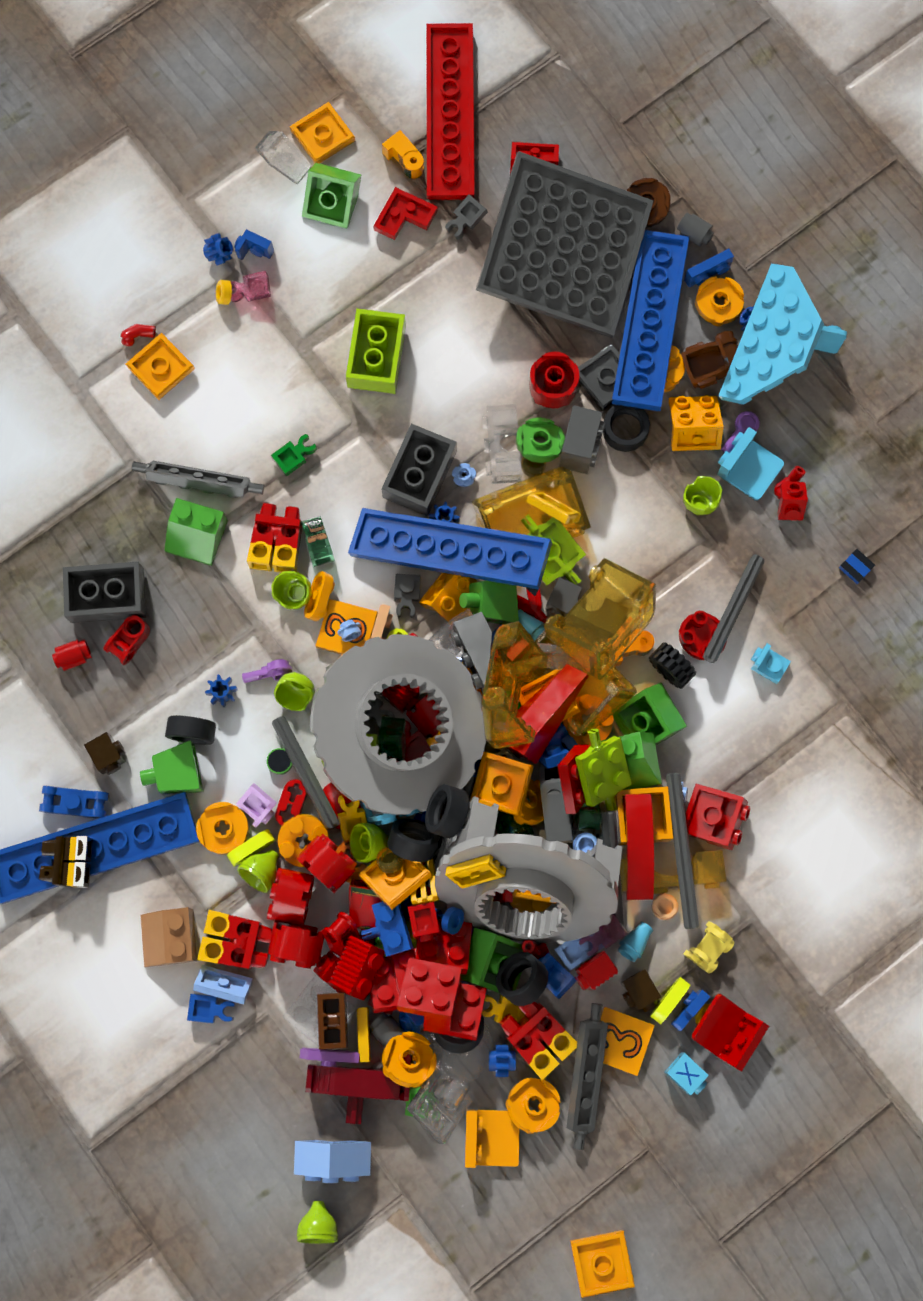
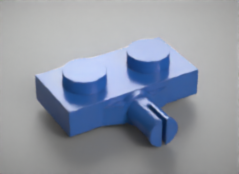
(390, 929)

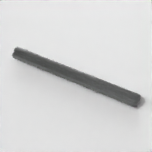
(682, 851)

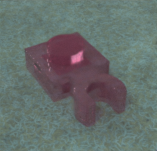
(254, 287)
(607, 935)

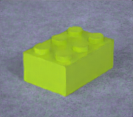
(375, 351)

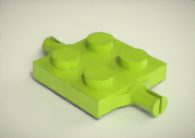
(563, 553)
(603, 770)

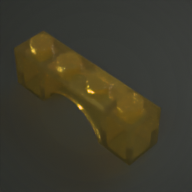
(706, 867)

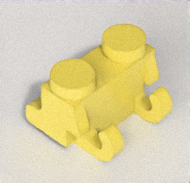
(710, 948)

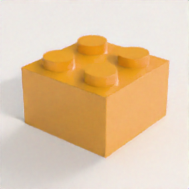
(661, 813)

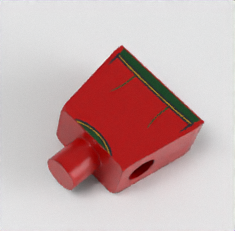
(360, 906)

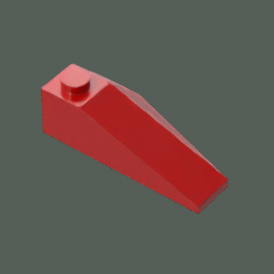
(547, 710)

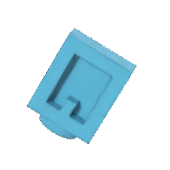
(769, 663)

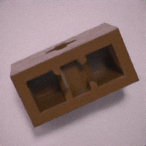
(332, 1021)

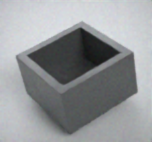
(582, 440)

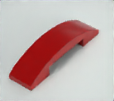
(639, 847)

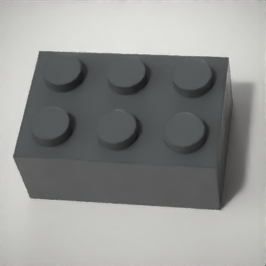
(419, 469)
(104, 592)

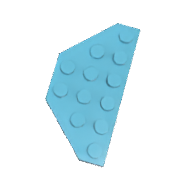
(776, 338)

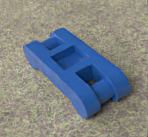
(73, 802)

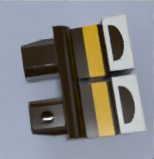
(68, 849)

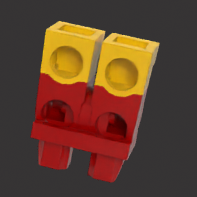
(277, 532)
(242, 943)
(531, 1030)

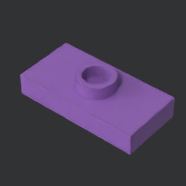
(328, 1056)

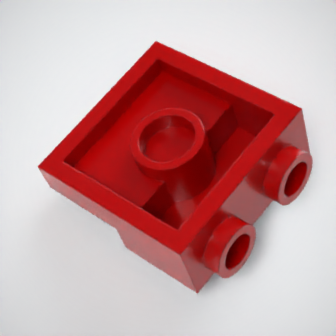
(570, 780)
(716, 816)
(389, 981)

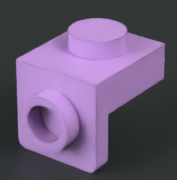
(257, 805)

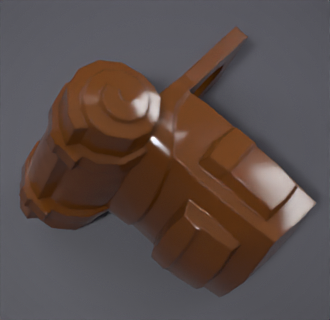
(711, 360)

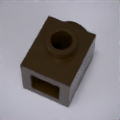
(106, 753)
(640, 991)

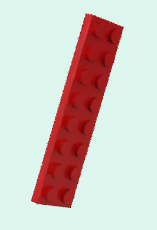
(450, 111)

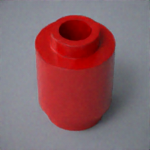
(71, 654)

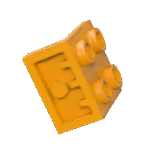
(695, 423)
(445, 594)
(491, 1139)

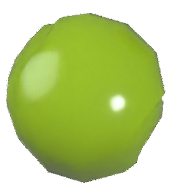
(703, 495)
(291, 589)
(294, 691)

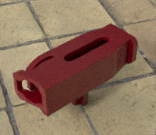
(354, 1083)

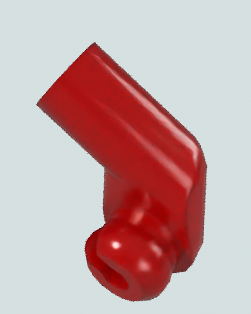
(137, 330)
(795, 476)
(536, 950)

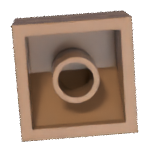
(168, 937)

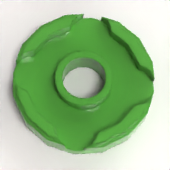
(537, 451)

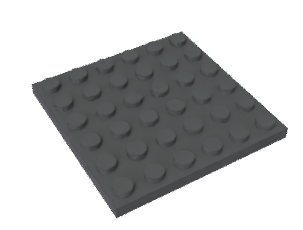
(564, 245)

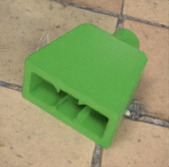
(493, 599)
(175, 770)

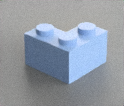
(332, 1160)

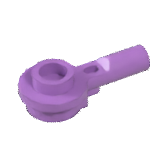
(742, 422)
(274, 669)

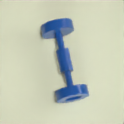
(451, 920)

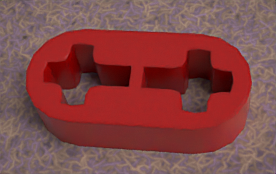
(285, 800)

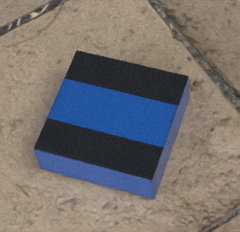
(857, 566)

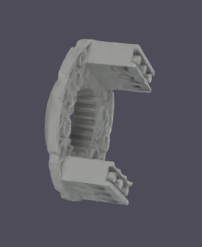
(341, 734)
(578, 881)

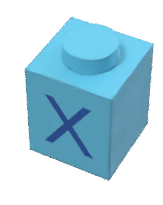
(687, 1074)

